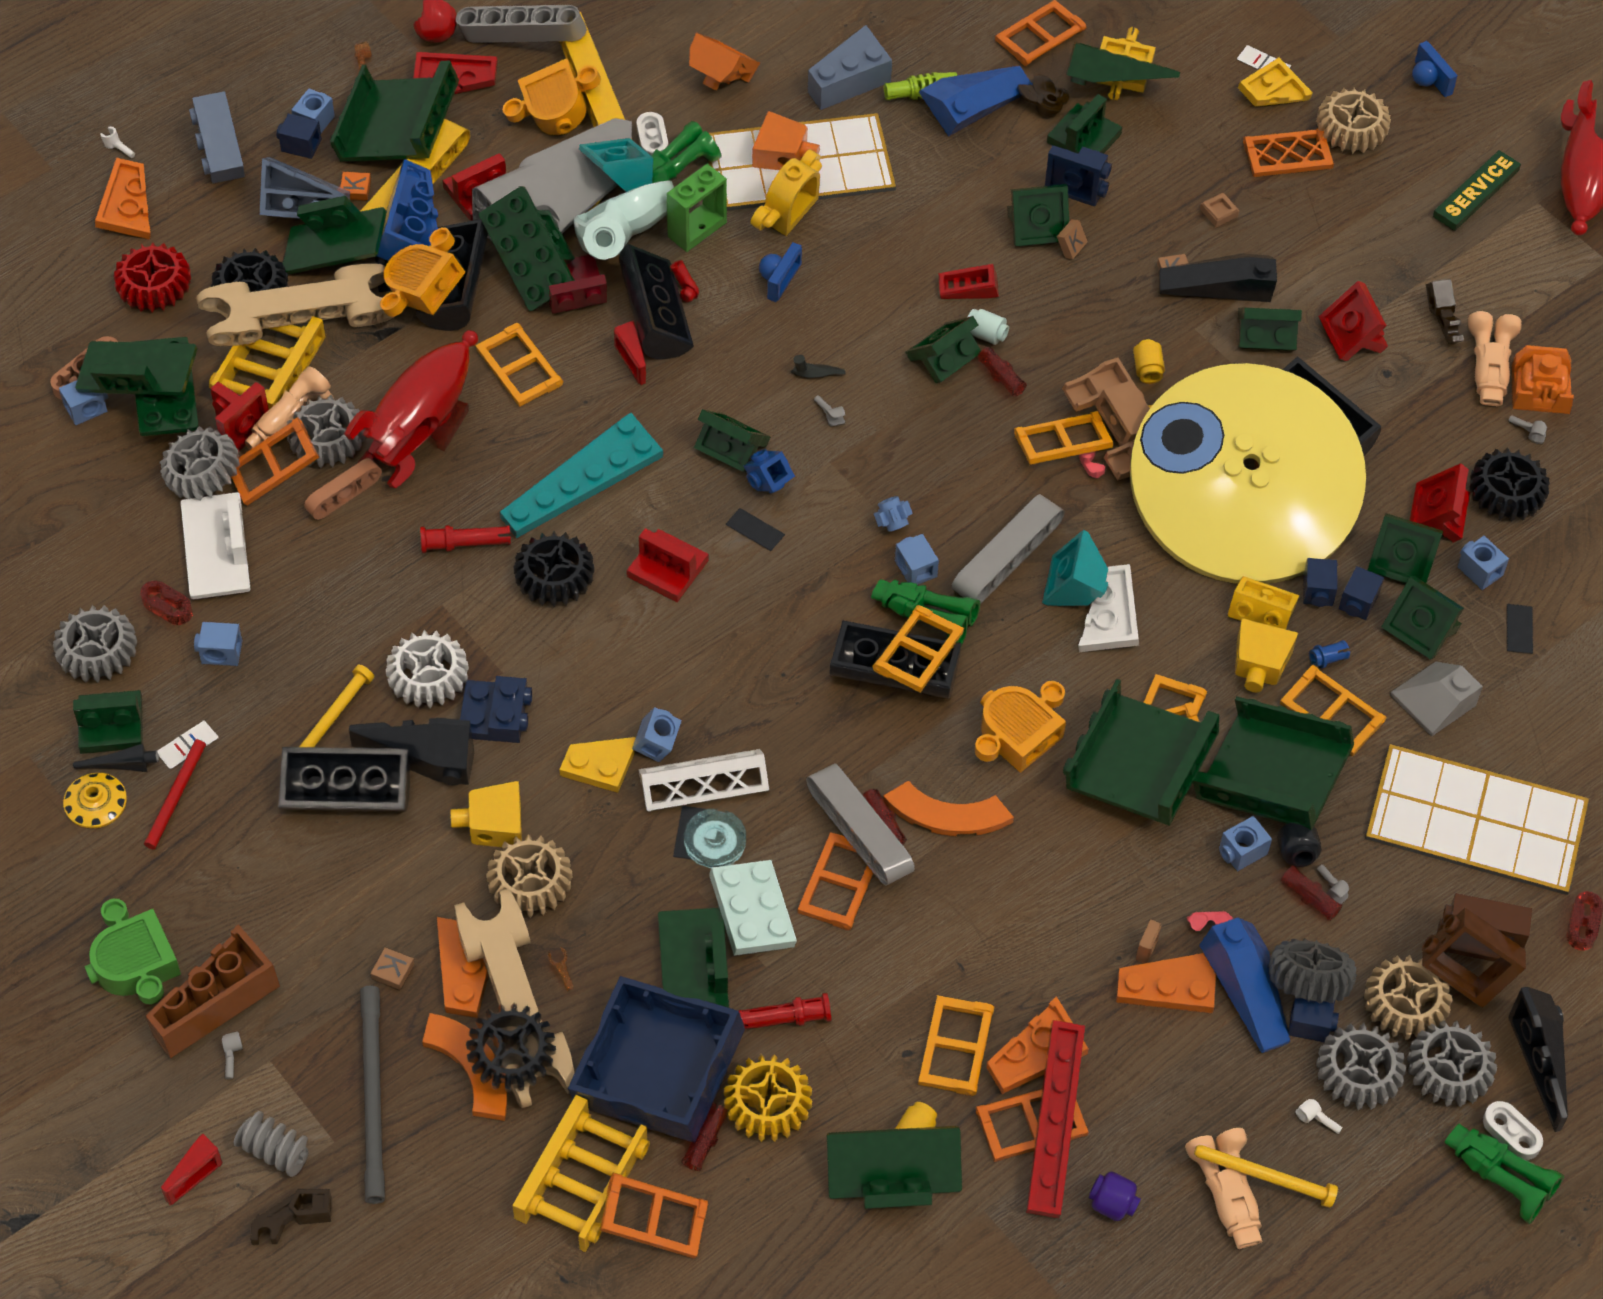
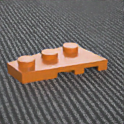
(125, 201)
(1026, 1054)

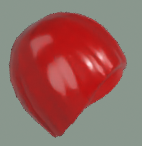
(437, 21)

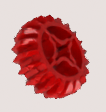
(152, 277)

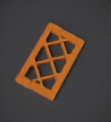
(1277, 167)

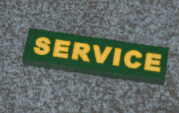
(1476, 190)

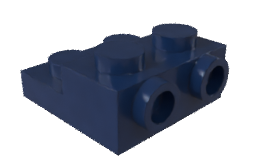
(1081, 172)
(497, 708)

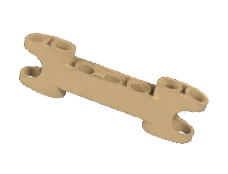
(253, 311)
(497, 944)

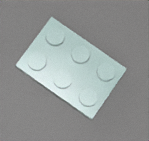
(752, 907)

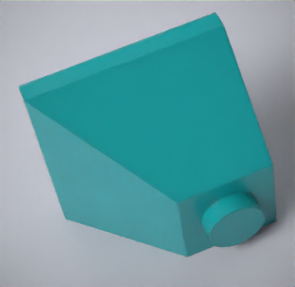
(622, 161)
(1076, 574)

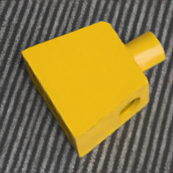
(1262, 653)
(491, 815)

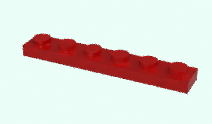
(1055, 1119)

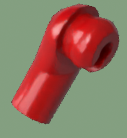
(689, 288)

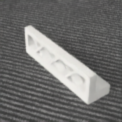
(700, 768)

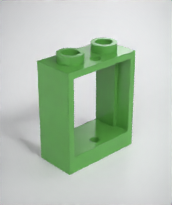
(712, 214)

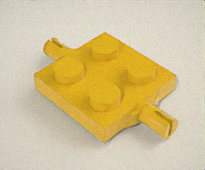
(1130, 48)

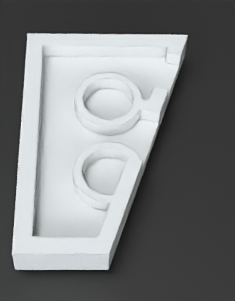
(1113, 616)

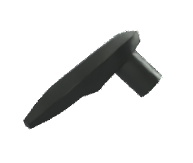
(813, 370)

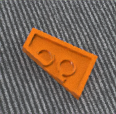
(462, 981)
(1169, 983)

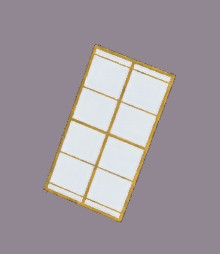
(850, 153)
(1478, 819)

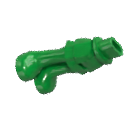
(700, 145)
(907, 595)
(1486, 1156)

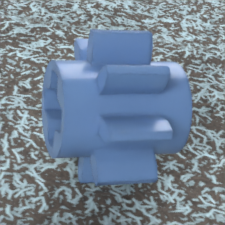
(893, 513)

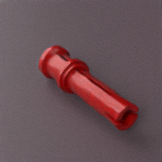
(448, 538)
(796, 1011)

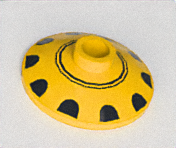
(97, 810)

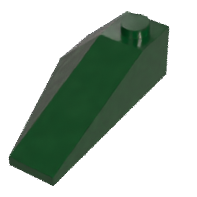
(1100, 65)

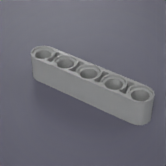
(521, 23)
(1008, 549)
(860, 824)

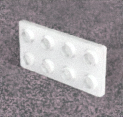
(215, 546)

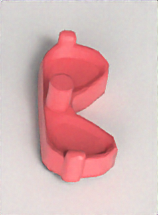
(1093, 469)
(1199, 919)

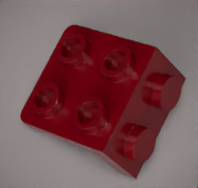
(586, 290)

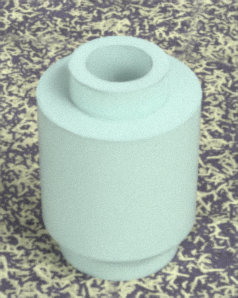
(991, 326)

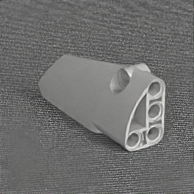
(558, 177)

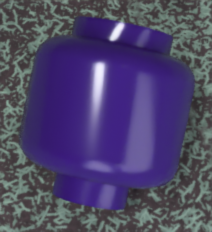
(1114, 1196)

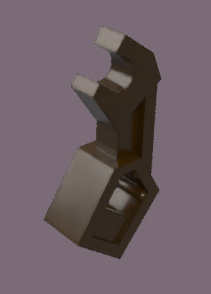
(1442, 305)
(288, 1210)

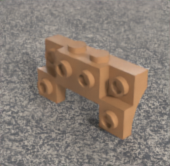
(1119, 404)

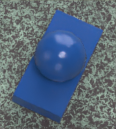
(1433, 69)
(780, 270)

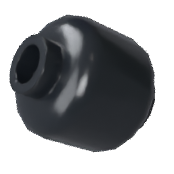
(1299, 844)

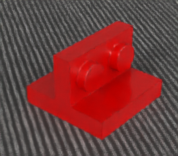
(462, 183)
(1354, 323)
(238, 413)
(1443, 502)
(666, 564)

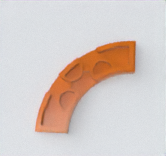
(947, 817)
(450, 1039)

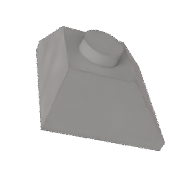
(1438, 695)

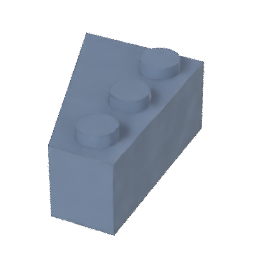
(849, 70)
(217, 137)
(288, 187)

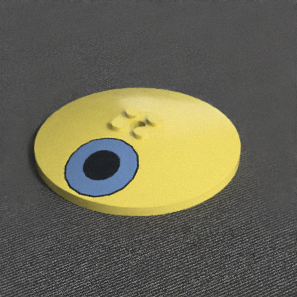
(1237, 519)

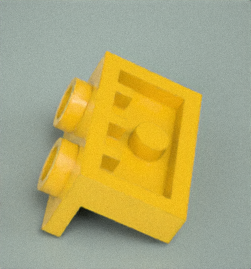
(1262, 603)

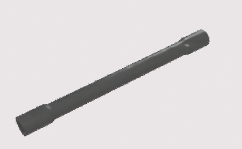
(374, 1174)

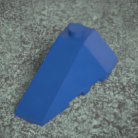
(969, 97)
(410, 211)
(1242, 967)

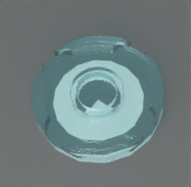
(715, 838)

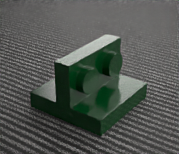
(1085, 128)
(1038, 214)
(1268, 328)
(947, 348)
(728, 439)
(1404, 549)
(1423, 617)
(109, 721)

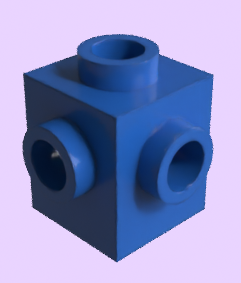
(768, 471)

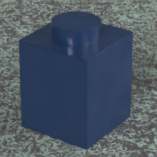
(299, 136)
(1320, 582)
(1361, 593)
(1312, 1019)

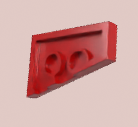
(472, 70)

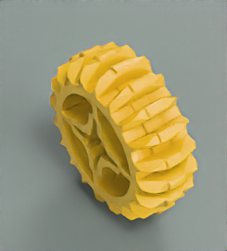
(793, 1103)

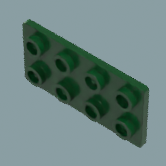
(333, 235)
(528, 245)
(136, 368)
(167, 412)
(694, 954)
(894, 1165)

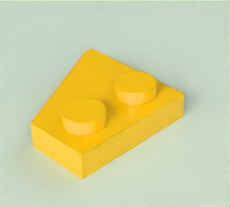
(1274, 85)
(599, 762)

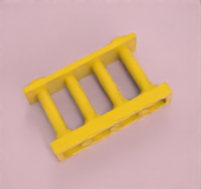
(296, 357)
(562, 1147)

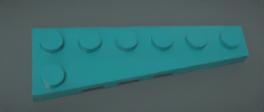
(600, 464)

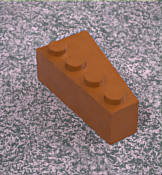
(213, 994)

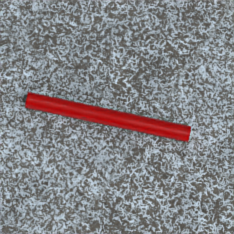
(175, 794)

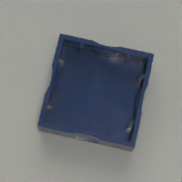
(657, 1058)

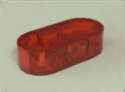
(169, 599)
(1578, 919)

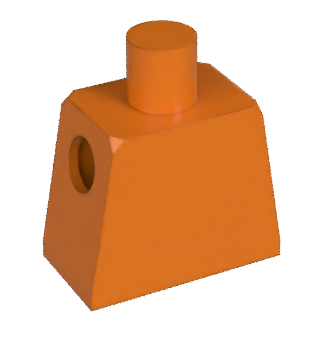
(779, 142)

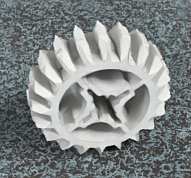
(430, 678)

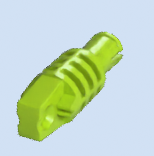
(912, 86)

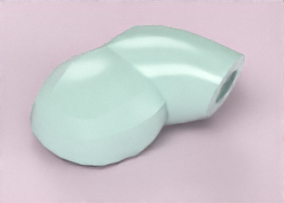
(612, 223)

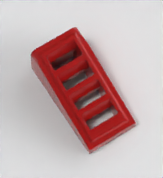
(969, 291)
(629, 347)
(193, 1168)

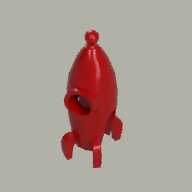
(1582, 160)
(414, 407)

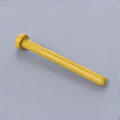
(362, 676)
(1325, 1194)

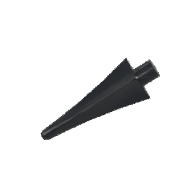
(132, 759)

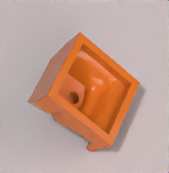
(720, 61)
(1542, 380)

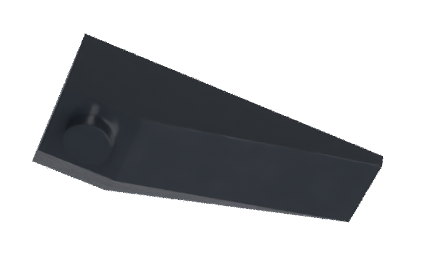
(1227, 277)
(436, 749)
(1540, 1036)

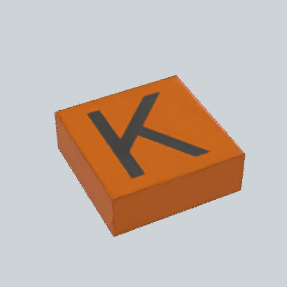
(357, 184)

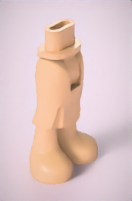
(1492, 358)
(307, 386)
(1230, 1188)

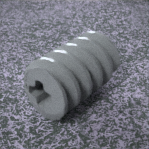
(272, 1144)

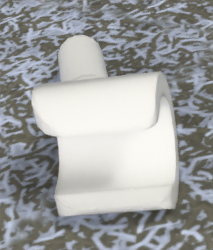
(112, 141)
(1311, 1109)

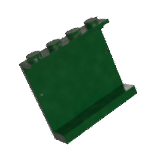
(393, 116)
(1139, 756)
(1276, 763)

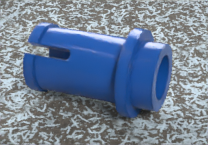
(1324, 655)

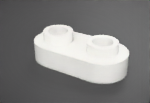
(651, 132)
(1515, 1129)

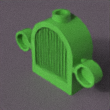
(131, 954)

